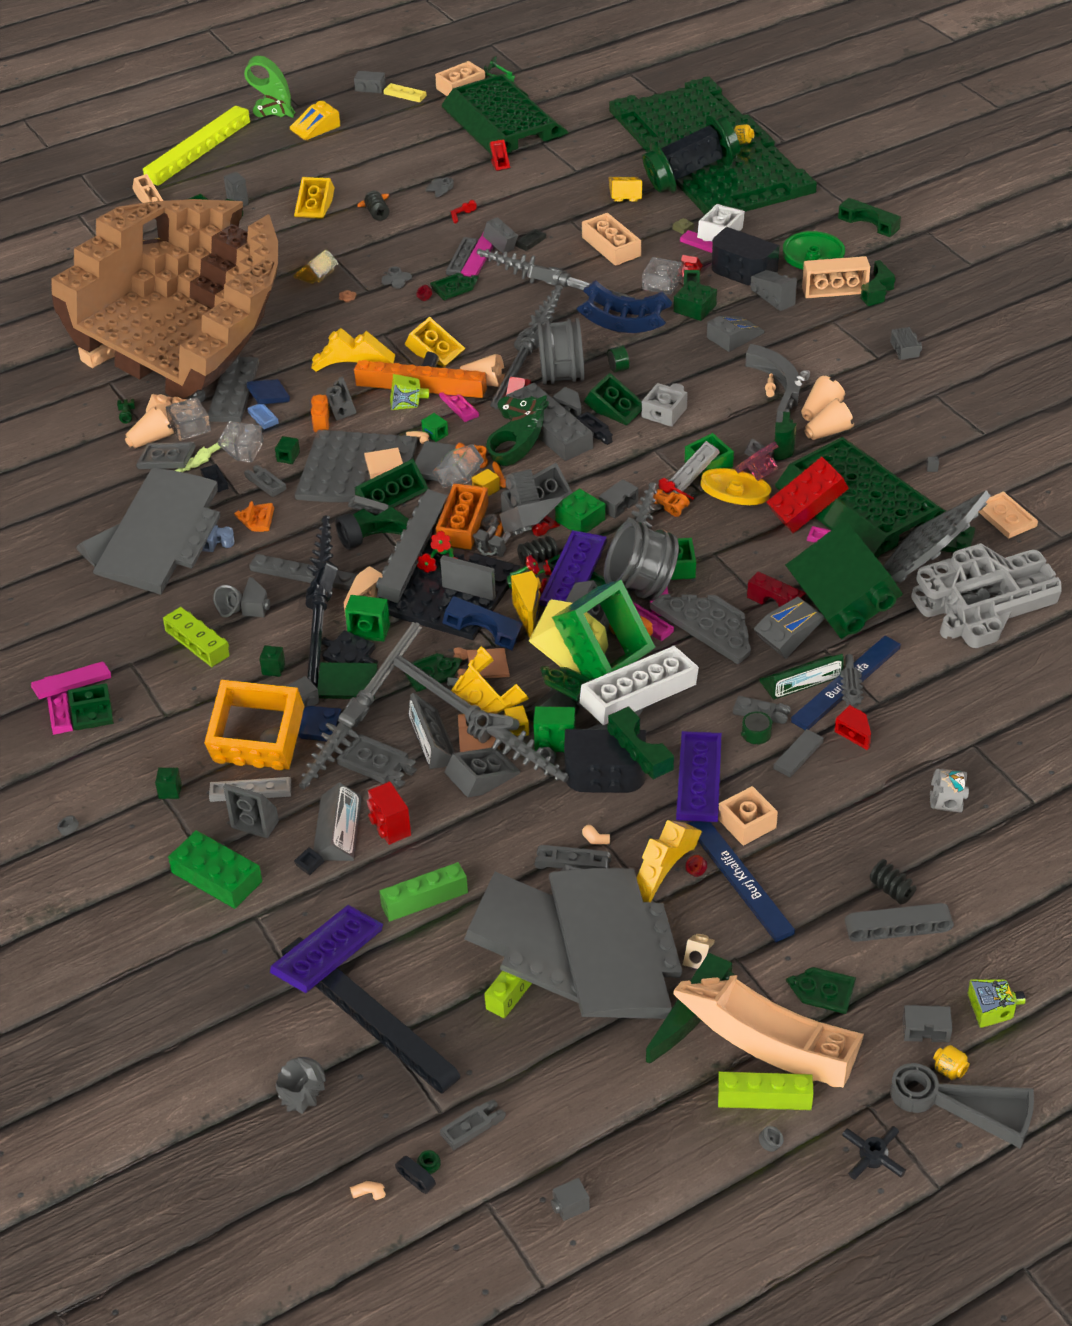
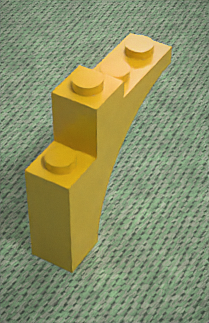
(347, 349)
(663, 853)

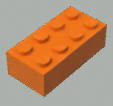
(463, 514)

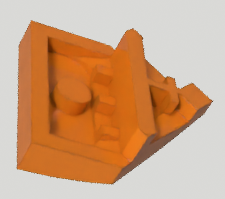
(256, 517)

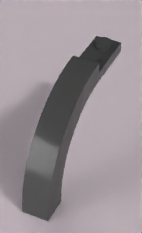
(782, 369)

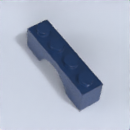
(463, 613)

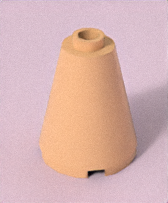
(492, 366)
(821, 395)
(829, 421)
(149, 429)

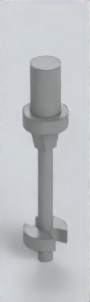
(804, 375)

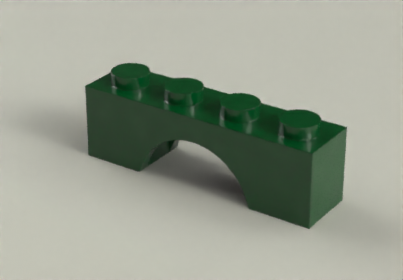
(854, 211)
(653, 758)

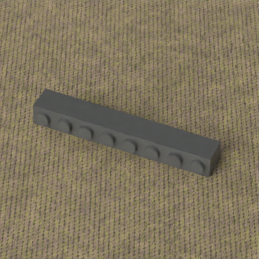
(412, 546)

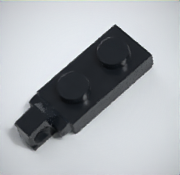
(599, 429)

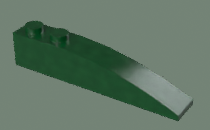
(681, 1019)

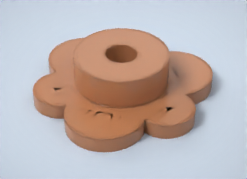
(347, 296)

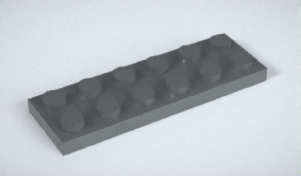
(232, 391)

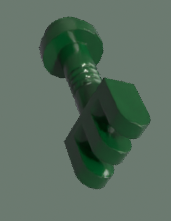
(125, 416)

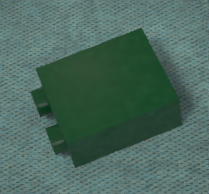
(844, 580)

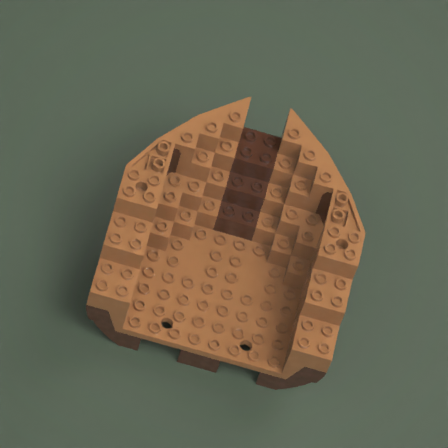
(173, 300)

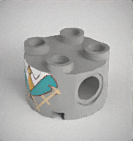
(948, 790)

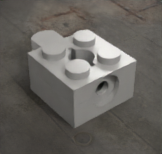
(665, 404)

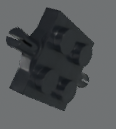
(348, 649)

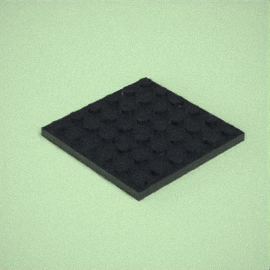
(427, 599)

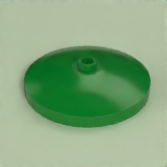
(811, 246)

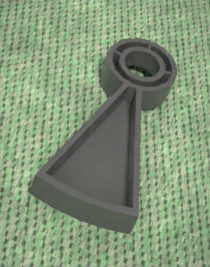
(997, 1110)

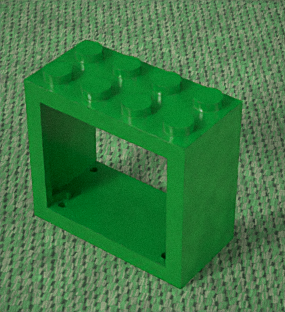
(623, 620)

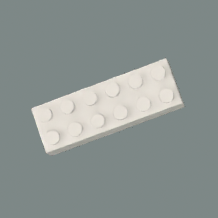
(639, 684)

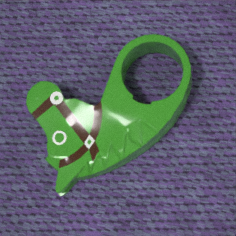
(275, 88)

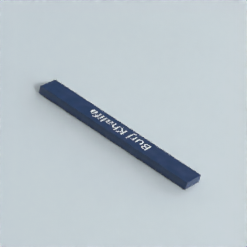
(832, 695)
(743, 881)

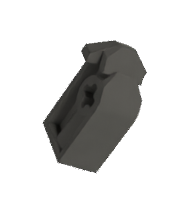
(340, 399)

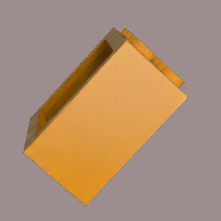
(248, 752)

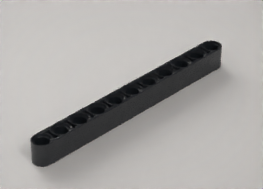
(386, 1028)

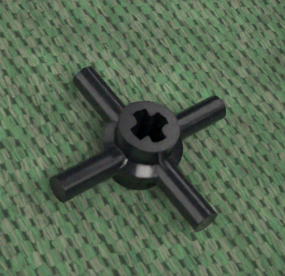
(873, 1152)

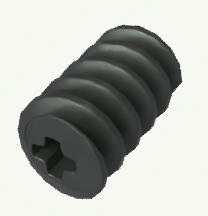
(376, 205)
(537, 549)
(892, 882)

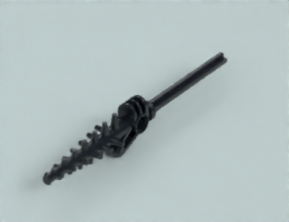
(319, 594)

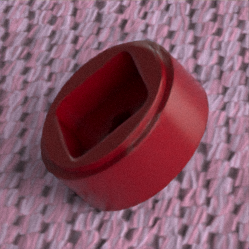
(424, 292)
(696, 865)

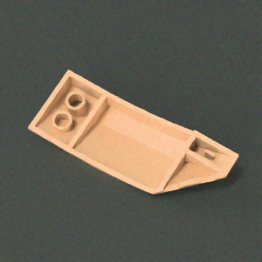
(772, 1030)

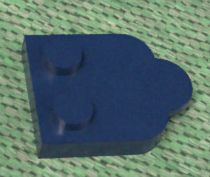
(315, 720)

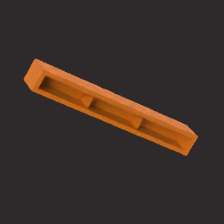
(435, 379)

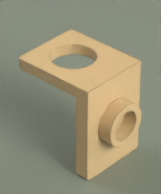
(697, 943)

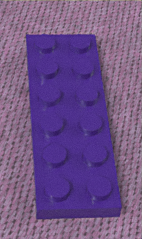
(574, 565)
(699, 776)
(326, 948)

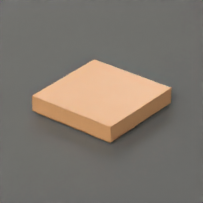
(382, 461)

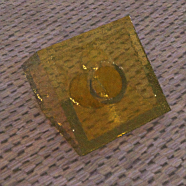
(317, 268)

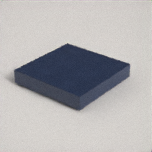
(268, 391)

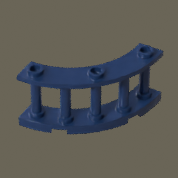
(625, 305)

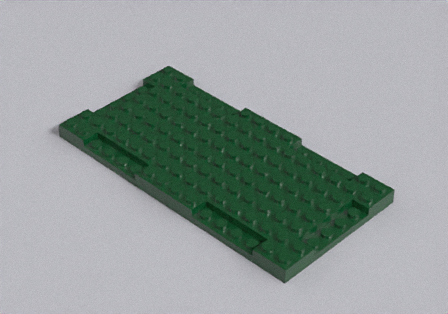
(757, 175)

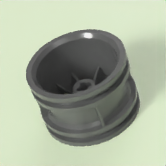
(560, 351)
(641, 559)

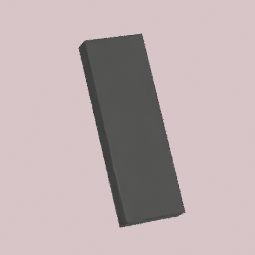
(798, 753)

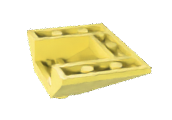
(550, 642)

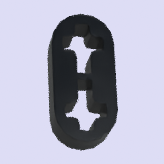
(415, 1174)

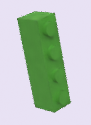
(423, 891)

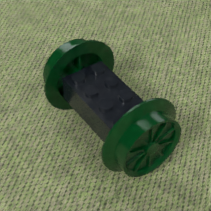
(691, 153)

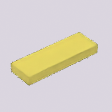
(405, 92)

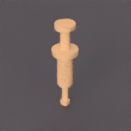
(770, 387)

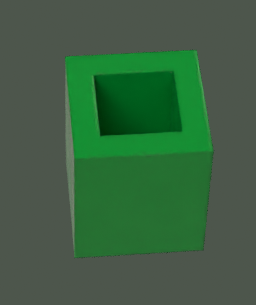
(435, 427)

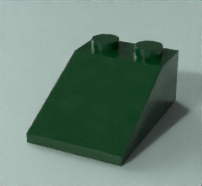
(614, 400)

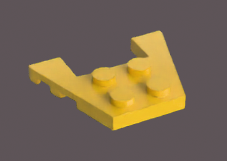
(478, 692)

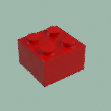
(389, 813)

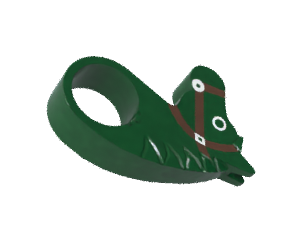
(524, 428)

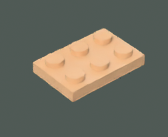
(1007, 515)

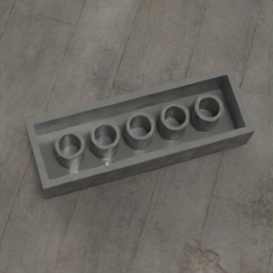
(560, 428)

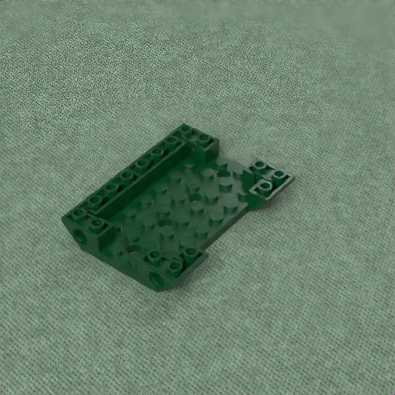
(499, 111)
(877, 501)

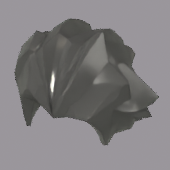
(300, 1083)

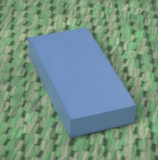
(263, 416)

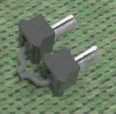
(496, 544)

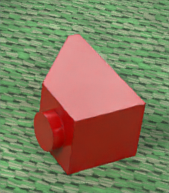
(854, 726)

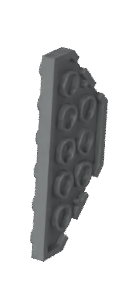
(709, 621)

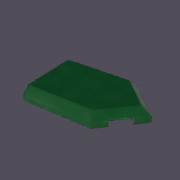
(454, 285)
(437, 667)
(564, 681)
(823, 989)

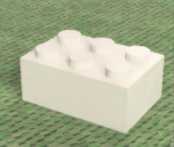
(718, 219)

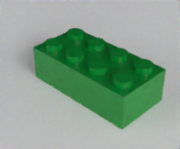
(215, 869)

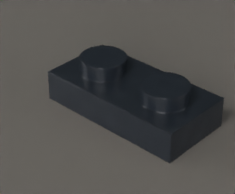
(213, 472)

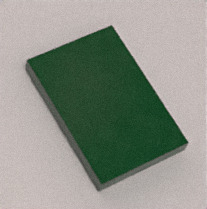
(344, 679)

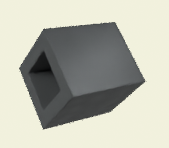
(570, 1199)

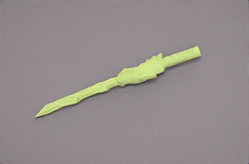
(200, 458)

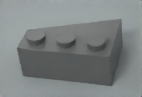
(775, 289)

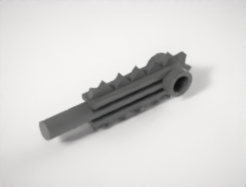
(851, 683)

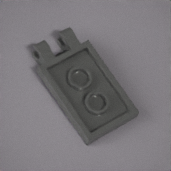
(376, 761)

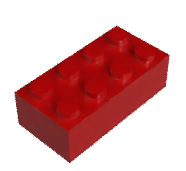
(807, 495)

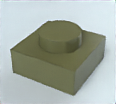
(683, 226)

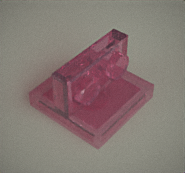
(760, 463)

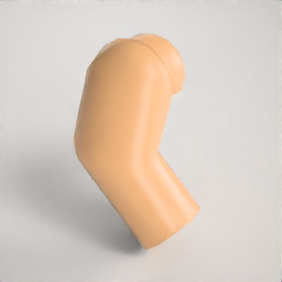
(423, 436)
(594, 837)
(368, 1187)

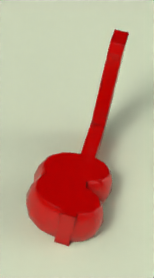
(466, 207)
(668, 486)
(542, 528)

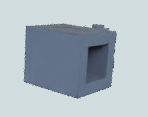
(219, 535)

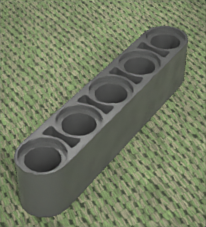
(898, 922)

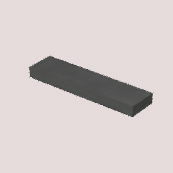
(461, 256)

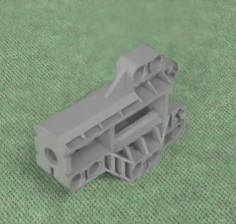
(1018, 582)

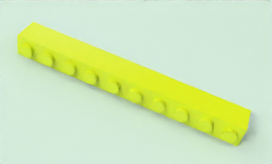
(197, 145)

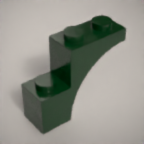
(875, 290)
(386, 522)

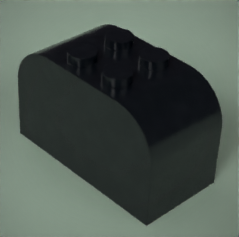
(742, 255)
(599, 762)

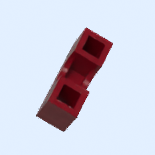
(763, 587)

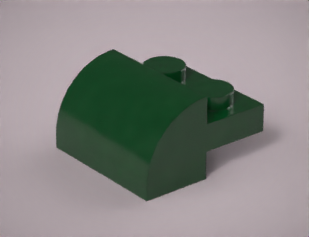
(785, 437)
(91, 706)

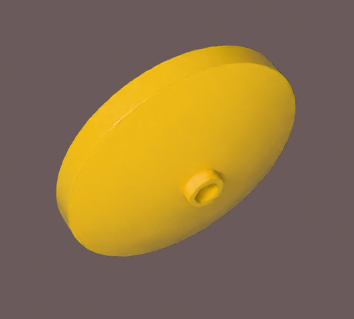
(735, 487)

